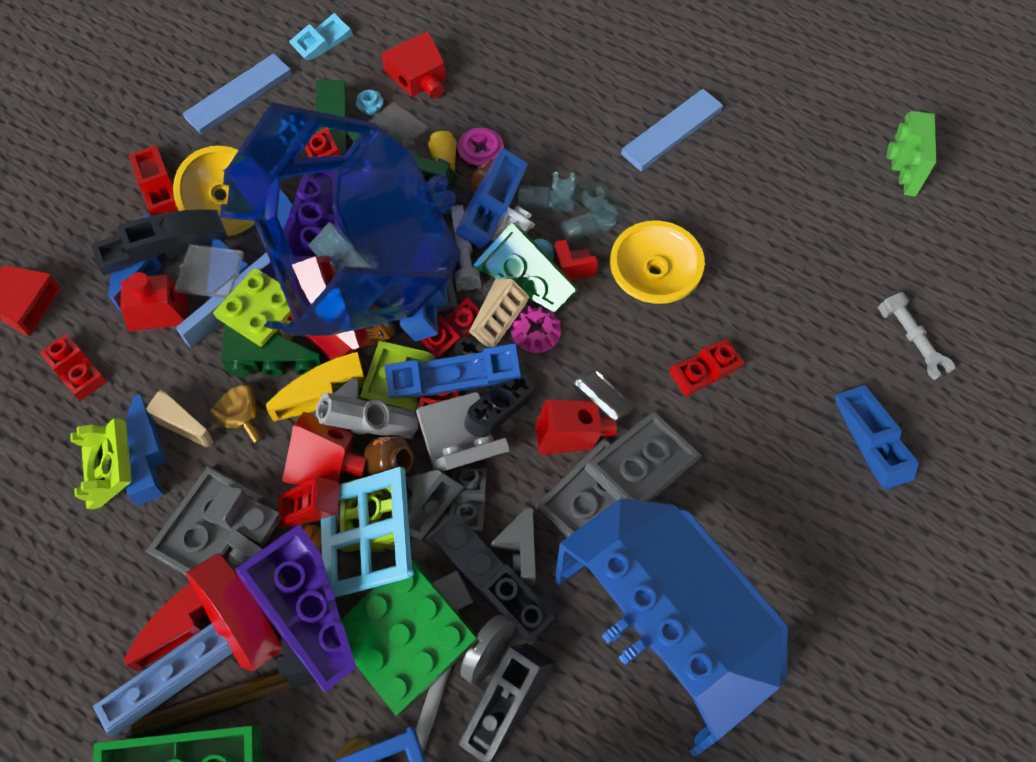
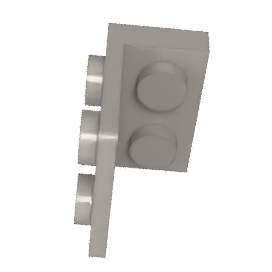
(447, 438)

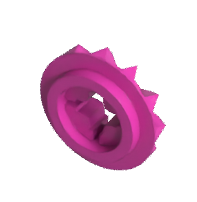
(479, 137)
(536, 341)

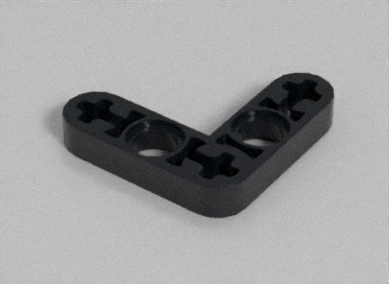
(500, 392)

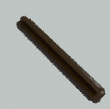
(209, 704)

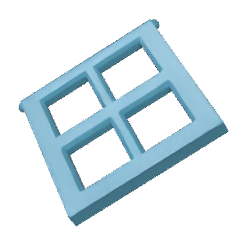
(365, 532)

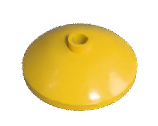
(201, 178)
(662, 248)

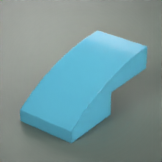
(314, 42)

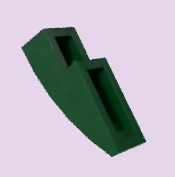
(333, 99)

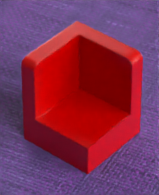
(576, 263)

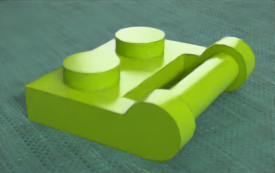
(376, 385)

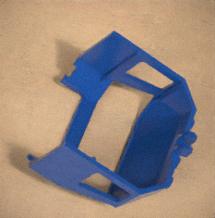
(686, 607)

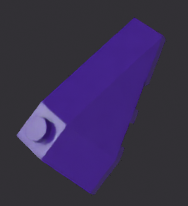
(310, 212)
(297, 598)

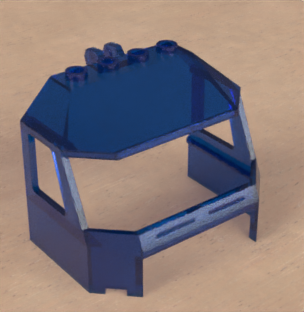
(380, 209)

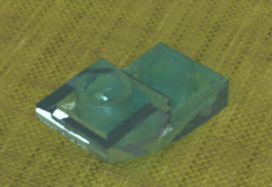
(342, 253)

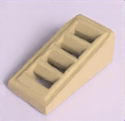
(512, 299)
(171, 415)

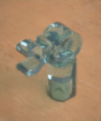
(559, 198)
(602, 217)

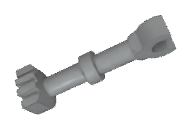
(467, 277)
(897, 305)

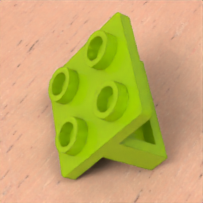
(252, 305)

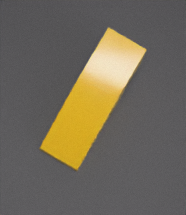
(306, 390)

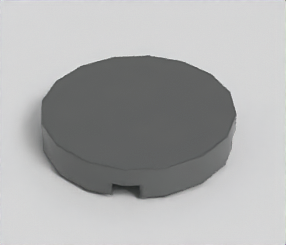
(493, 642)

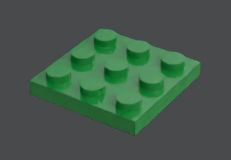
(406, 638)

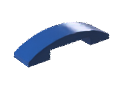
(452, 373)

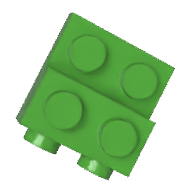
(914, 150)

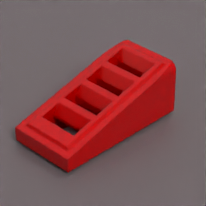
(311, 502)

